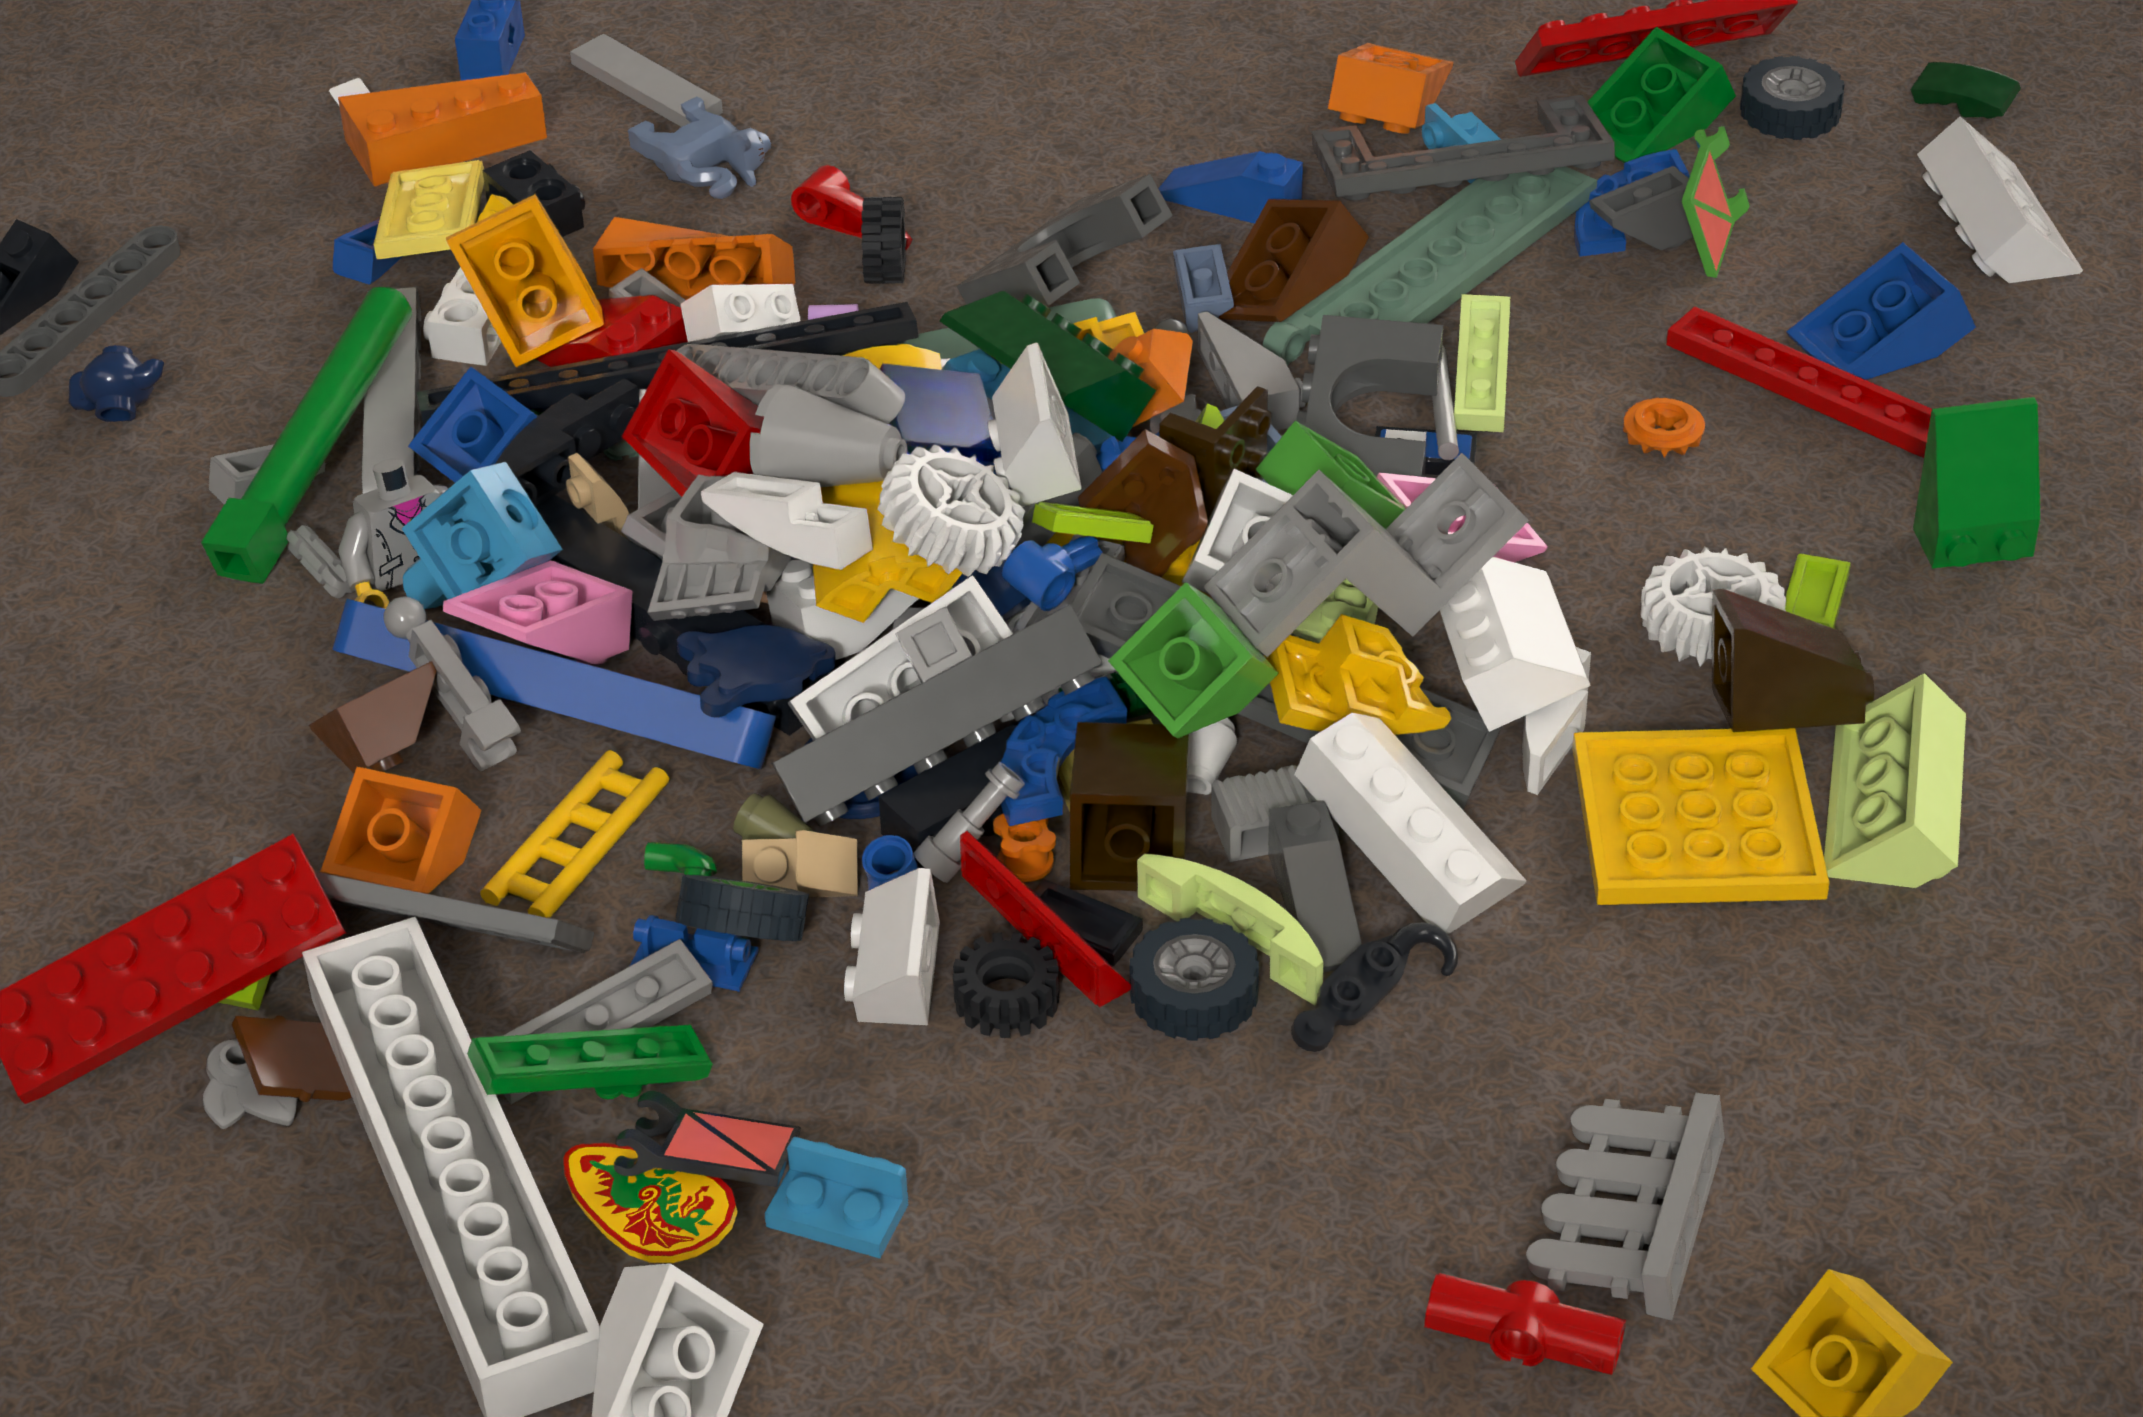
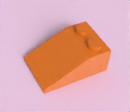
(1386, 86)

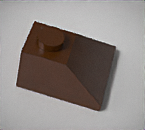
(379, 723)

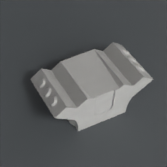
(710, 562)

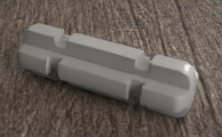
(319, 560)

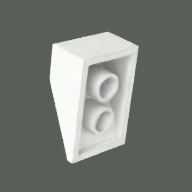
(670, 1347)

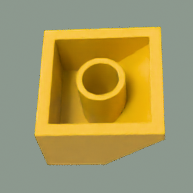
(1850, 1355)

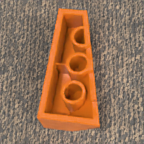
(690, 258)

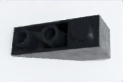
(30, 272)

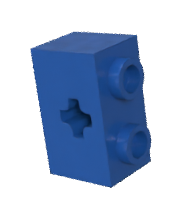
(489, 38)

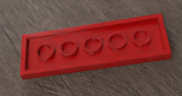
(1615, 38)
(162, 968)

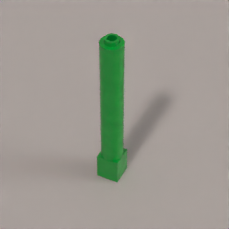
(252, 530)

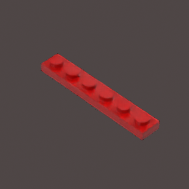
(1802, 379)

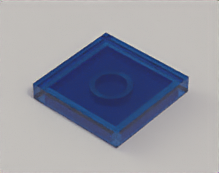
(943, 411)

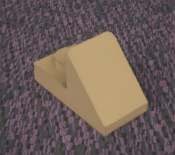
(809, 863)

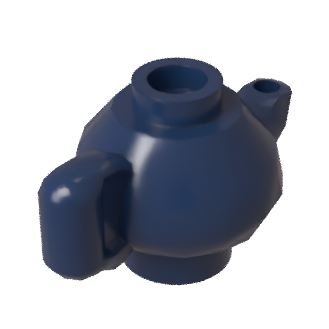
(114, 384)

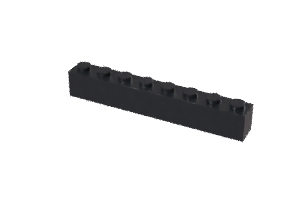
(615, 559)

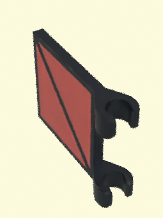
(706, 1144)

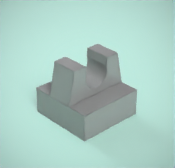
(933, 644)

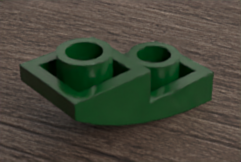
(1973, 88)

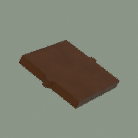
(290, 1058)

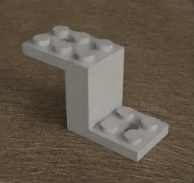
(1329, 538)

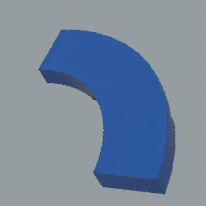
(1592, 232)
(1046, 739)

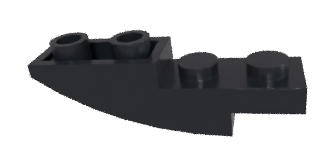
(566, 428)

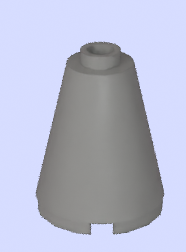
(821, 440)

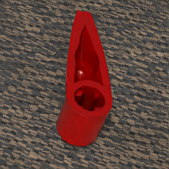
(829, 203)

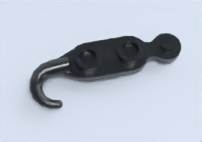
(1365, 981)

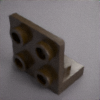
(1235, 444)

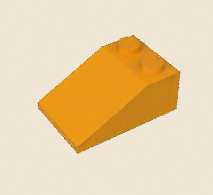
(526, 280)

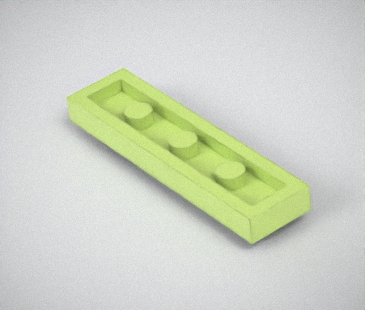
(1482, 363)

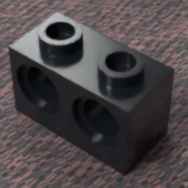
(530, 175)

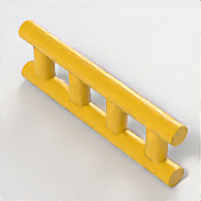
(577, 861)

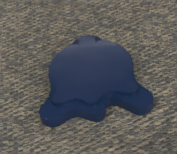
(751, 665)

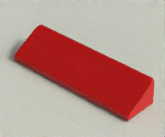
(1037, 920)

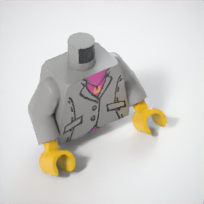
(373, 544)

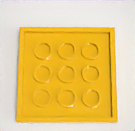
(1698, 817)

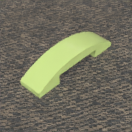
(1187, 887)

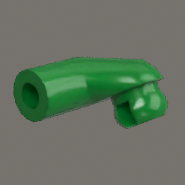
(678, 859)

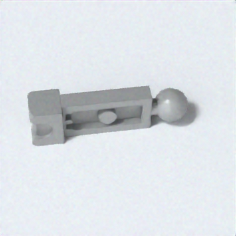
(483, 724)

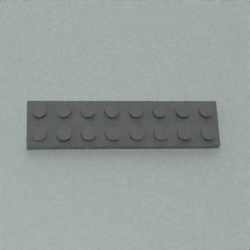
(1123, 598)

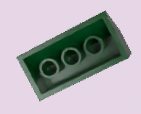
(1086, 378)

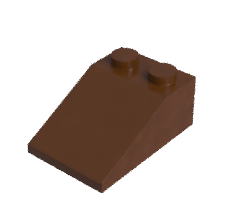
(1292, 258)

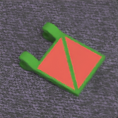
(1706, 203)

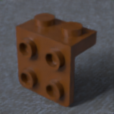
(1160, 486)

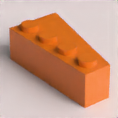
(441, 123)

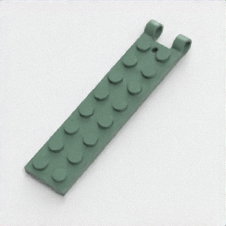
(1442, 254)

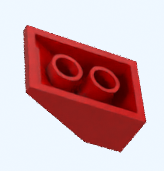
(628, 327)
(692, 424)

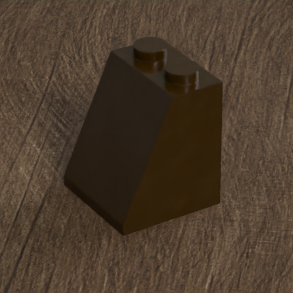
(1783, 668)
(1125, 802)

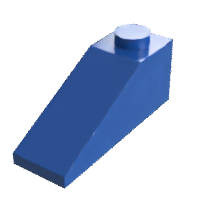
(1235, 184)

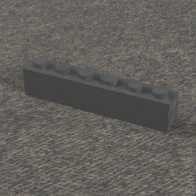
(937, 714)

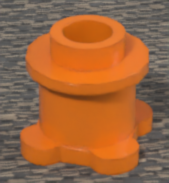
(1026, 848)

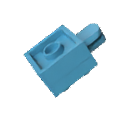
(475, 536)

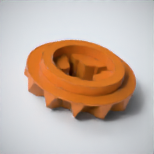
(1669, 414)

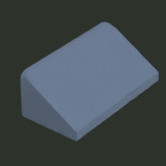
(1202, 283)

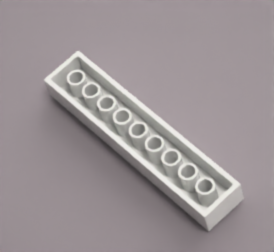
(455, 1172)

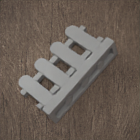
(1665, 1227)

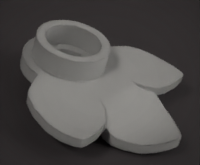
(234, 1092)

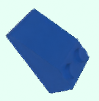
(1886, 318)

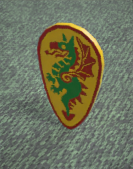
(650, 1214)

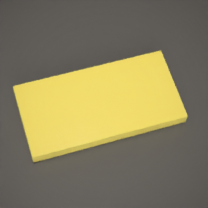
(427, 207)

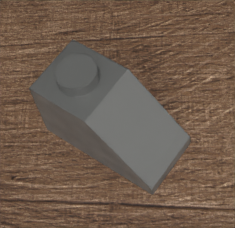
(1649, 209)

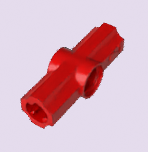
(1525, 1323)

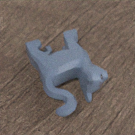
(701, 146)

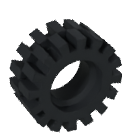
(883, 240)
(1006, 961)

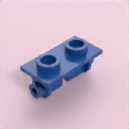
(721, 955)

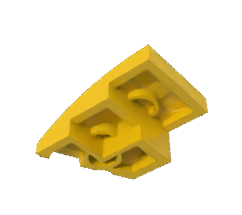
(1351, 671)

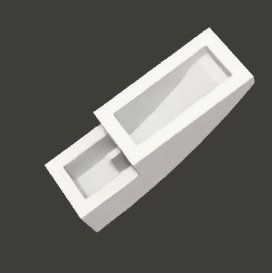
(791, 518)
(1550, 733)

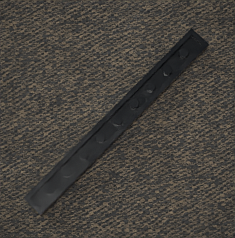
(823, 335)

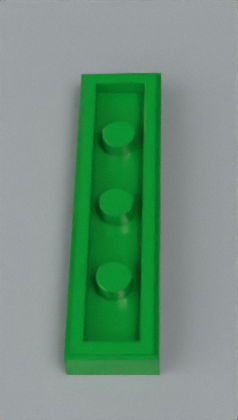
(588, 1059)

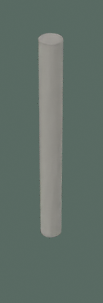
(1444, 414)

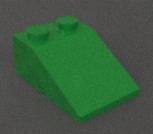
(1660, 96)
(1980, 484)

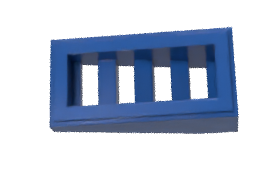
(356, 257)

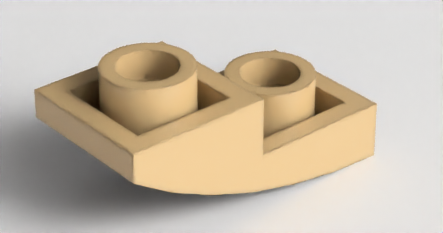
(594, 494)

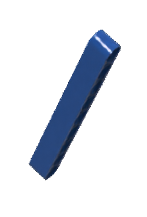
(572, 689)

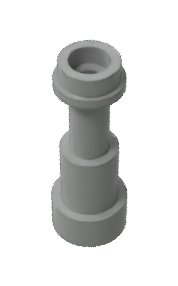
(943, 851)

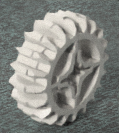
(951, 510)
(1679, 597)

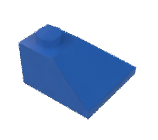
(470, 427)

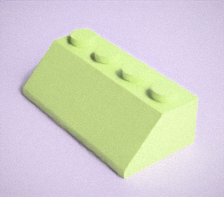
(1897, 789)

